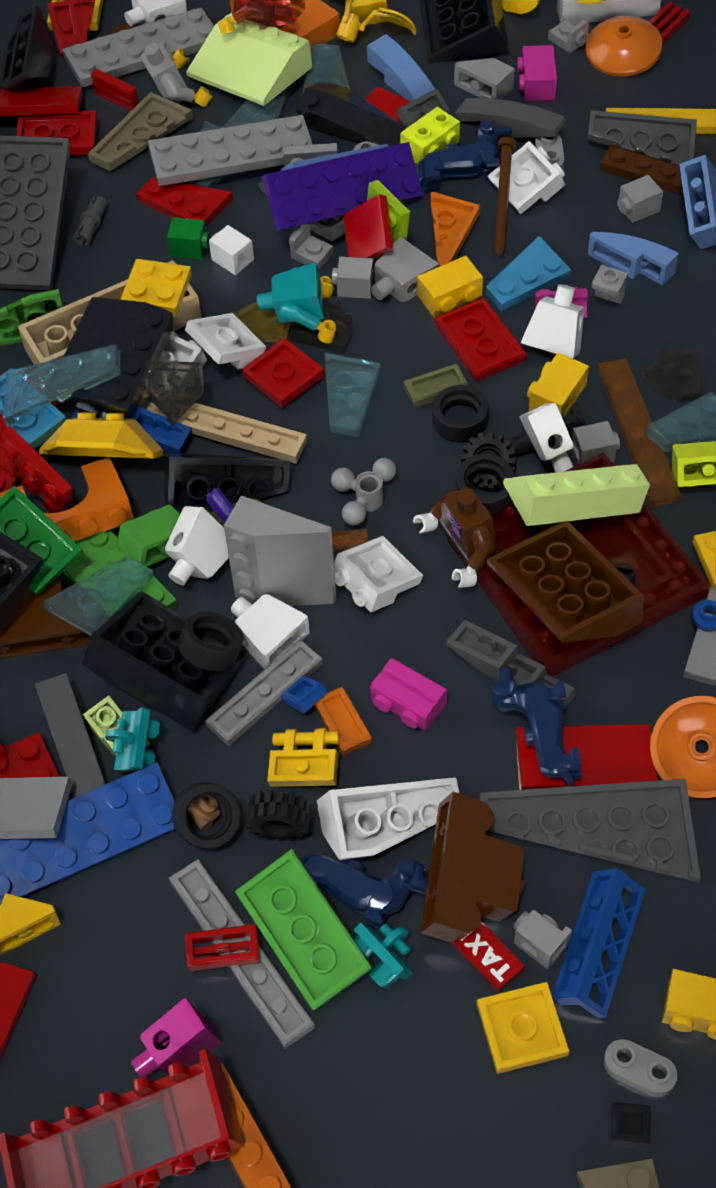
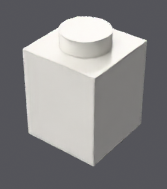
(231, 249)

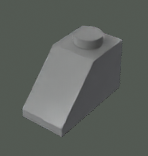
(485, 78)

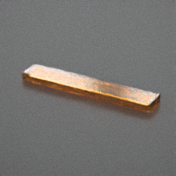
(633, 421)

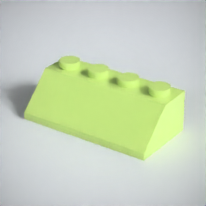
(578, 494)

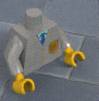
(164, 73)

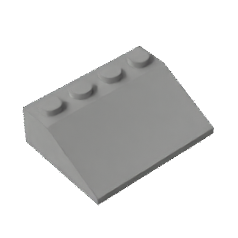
(279, 555)

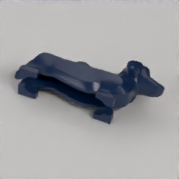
(464, 160)
(545, 717)
(364, 892)

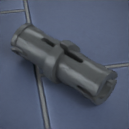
(90, 220)

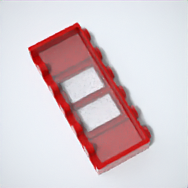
(131, 1136)

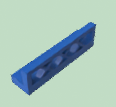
(594, 935)

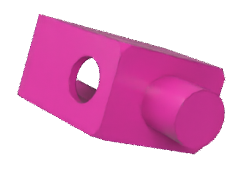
(175, 1039)

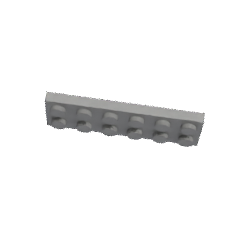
(121, 51)
(226, 149)

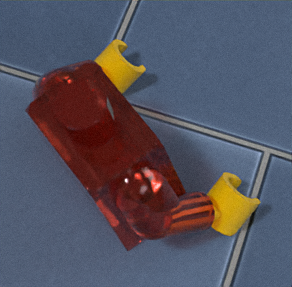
(260, 11)

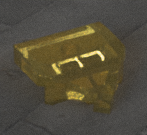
(263, 323)

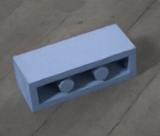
(700, 199)

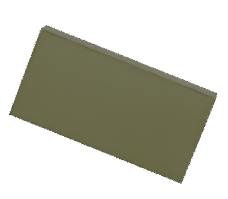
(425, 387)

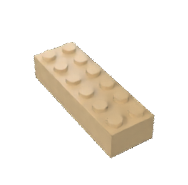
(51, 334)

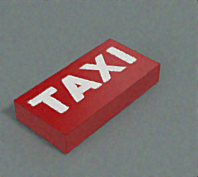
(489, 957)

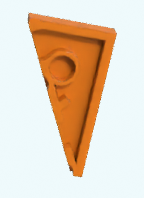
(451, 224)

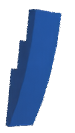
(168, 437)

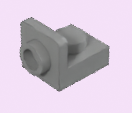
(569, 35)
(309, 249)
(610, 284)

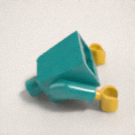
(299, 299)

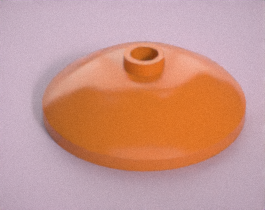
(623, 46)
(675, 740)

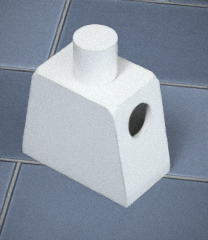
(152, 10)
(556, 324)
(540, 425)
(196, 545)
(269, 627)

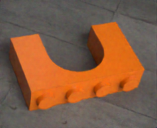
(316, 21)
(102, 508)

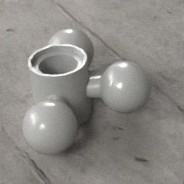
(344, 480)

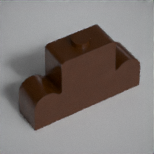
(38, 630)
(469, 871)

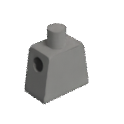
(398, 271)

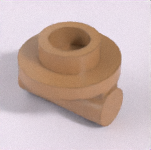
(204, 811)

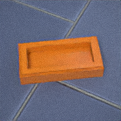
(340, 715)

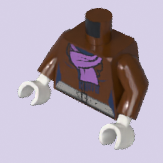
(468, 527)

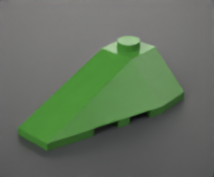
(25, 311)

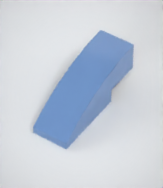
(398, 68)
(634, 255)

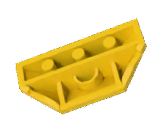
(101, 438)

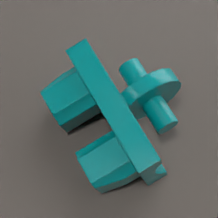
(131, 738)
(391, 966)

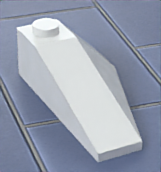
(376, 817)

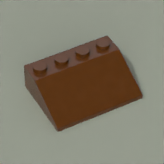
(570, 585)

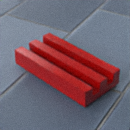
(665, 16)
(114, 90)
(220, 948)

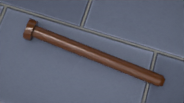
(506, 146)

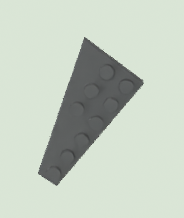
(619, 822)

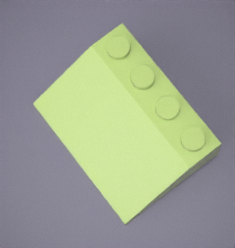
(251, 61)

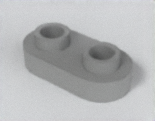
(553, 147)
(640, 1067)

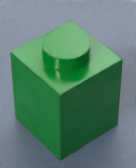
(187, 238)

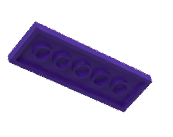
(339, 185)

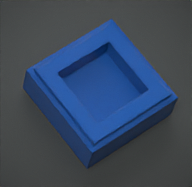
(304, 694)

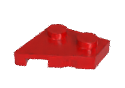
(70, 21)

